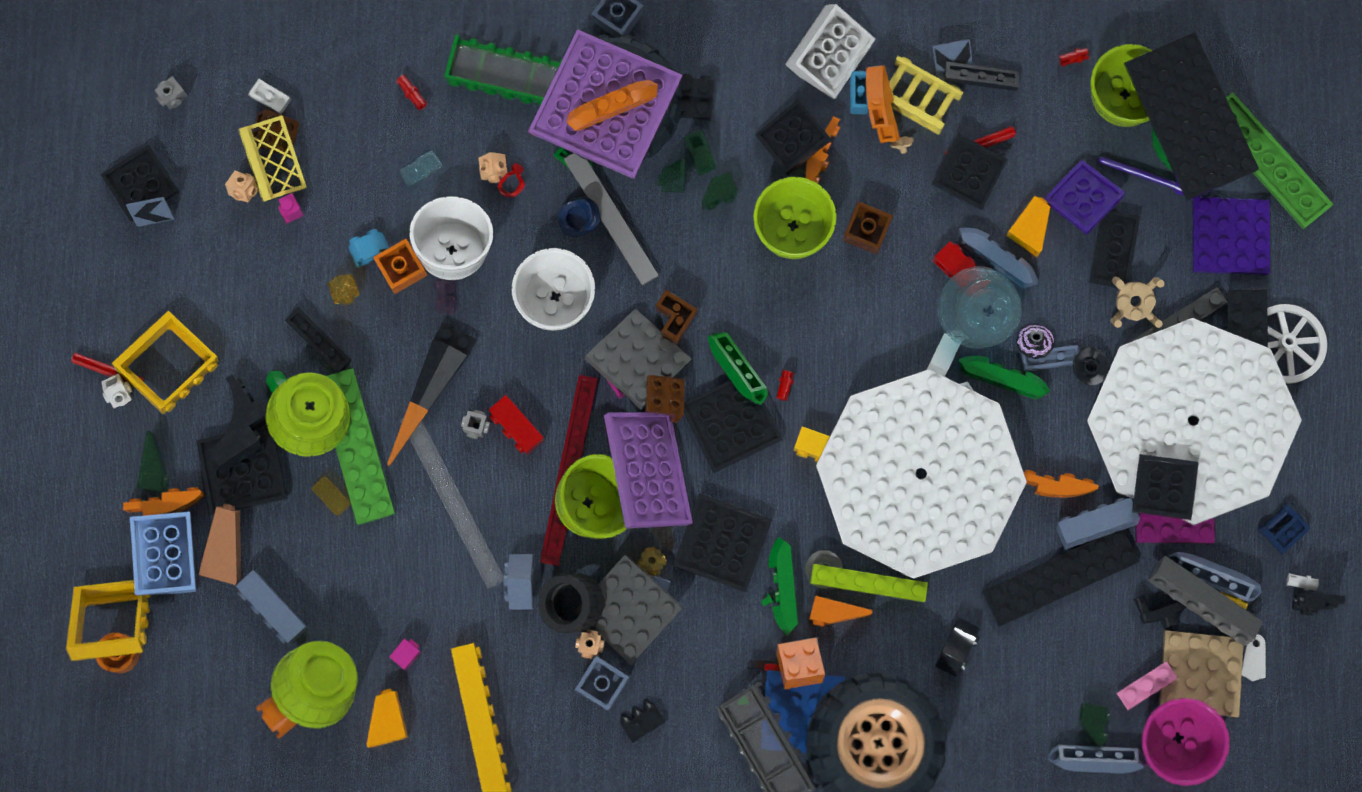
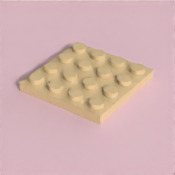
(1205, 669)

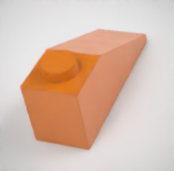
(830, 612)

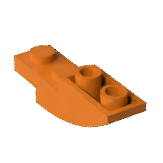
(879, 104)
(818, 161)
(1064, 487)
(171, 502)

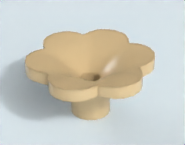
(902, 144)

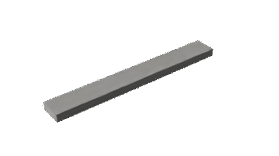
(612, 219)

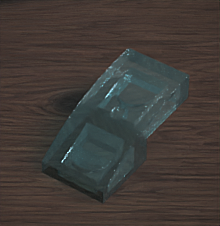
(421, 169)

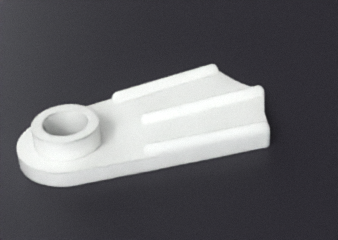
(1254, 660)

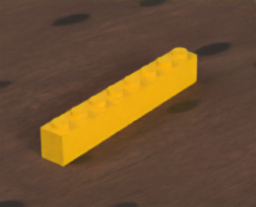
(479, 719)

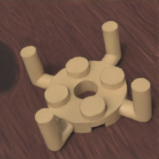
(1146, 303)

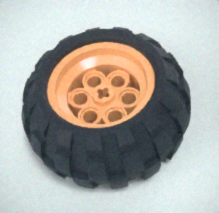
(876, 699)

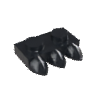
(642, 721)

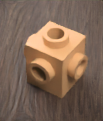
(492, 167)
(241, 186)
(589, 652)

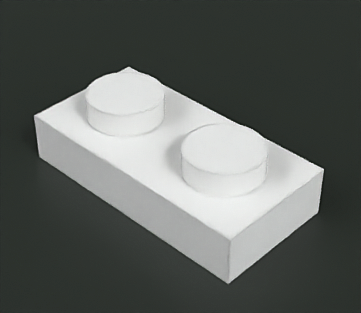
(269, 96)

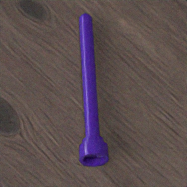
(1141, 173)

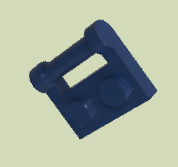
(1289, 533)

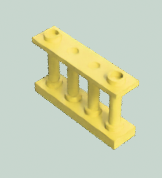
(918, 113)

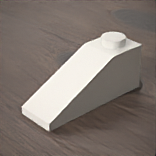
(943, 355)

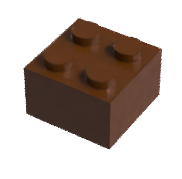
(867, 228)

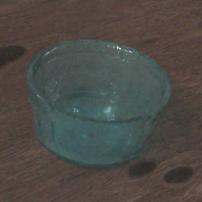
(964, 302)

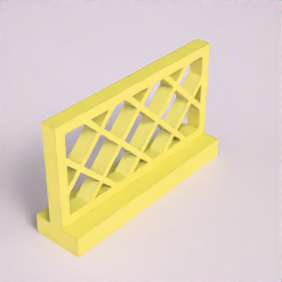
(256, 163)

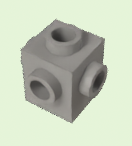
(170, 93)
(472, 418)

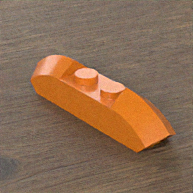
(612, 104)

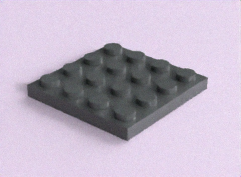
(635, 352)
(633, 609)

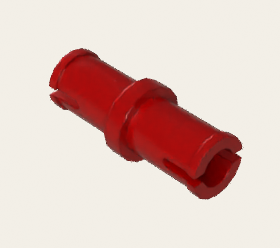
(411, 92)

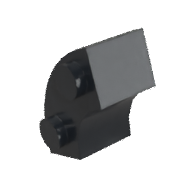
(959, 642)

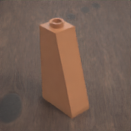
(223, 547)

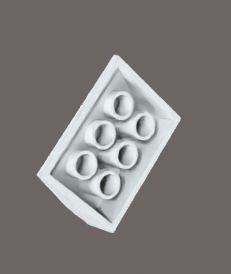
(830, 50)

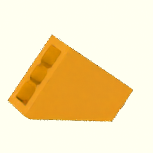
(1031, 226)
(387, 720)

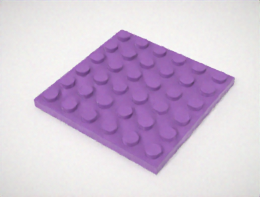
(593, 70)

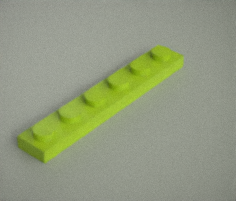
(868, 583)

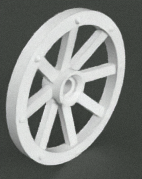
(1288, 349)

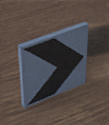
(951, 52)
(150, 211)

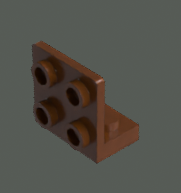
(292, 127)
(665, 396)

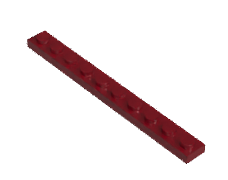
(571, 453)

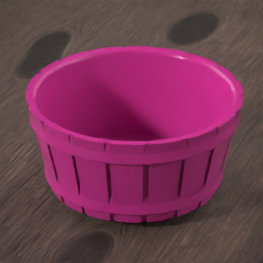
(1200, 751)

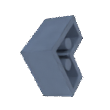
(519, 581)

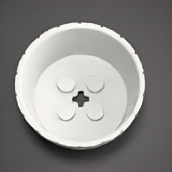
(448, 224)
(553, 272)

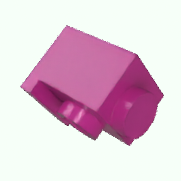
(290, 208)

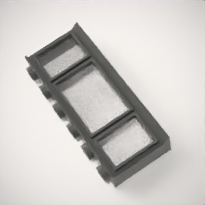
(765, 743)

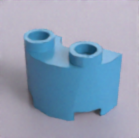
(367, 247)

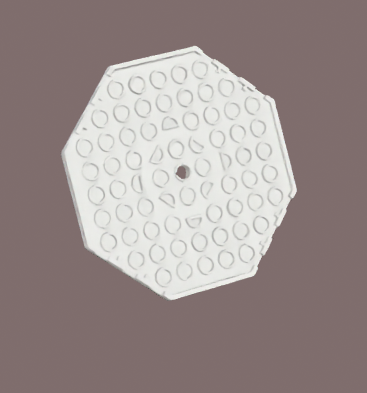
(1206, 374)
(930, 520)

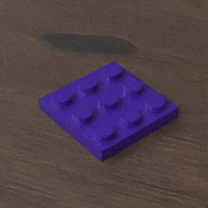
(1084, 197)

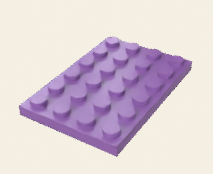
(647, 470)

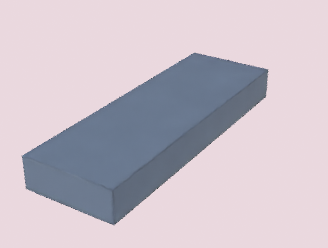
(1058, 357)

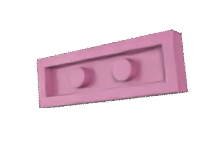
(1147, 685)

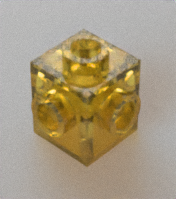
(343, 289)
(652, 569)

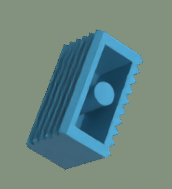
(858, 93)

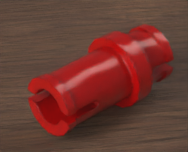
(1073, 57)
(785, 384)

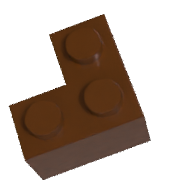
(679, 313)

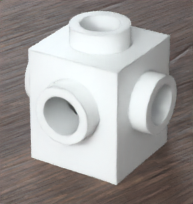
(116, 391)

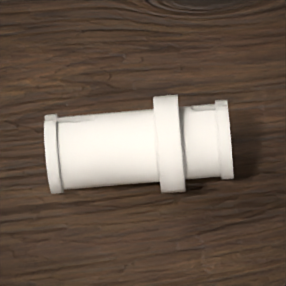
(1306, 583)

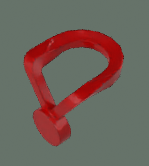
(518, 170)

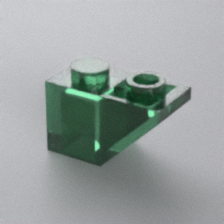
(699, 152)
(719, 190)
(1093, 722)

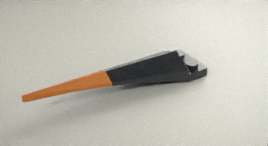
(444, 359)

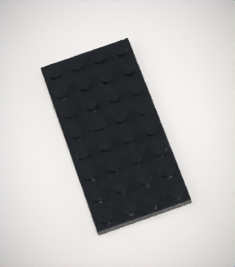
(1191, 116)

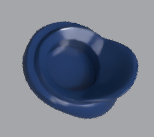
(579, 217)

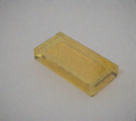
(331, 496)

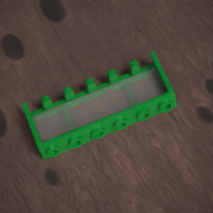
(499, 71)

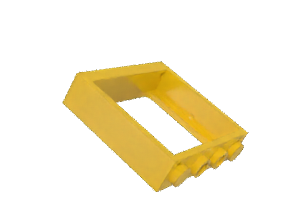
(166, 322)
(102, 594)

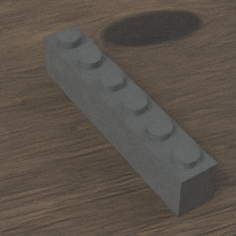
(1205, 601)

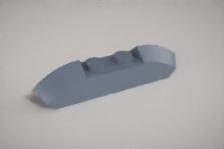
(1004, 262)
(1219, 576)
(1097, 759)

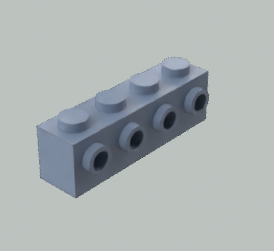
(1097, 523)
(272, 607)

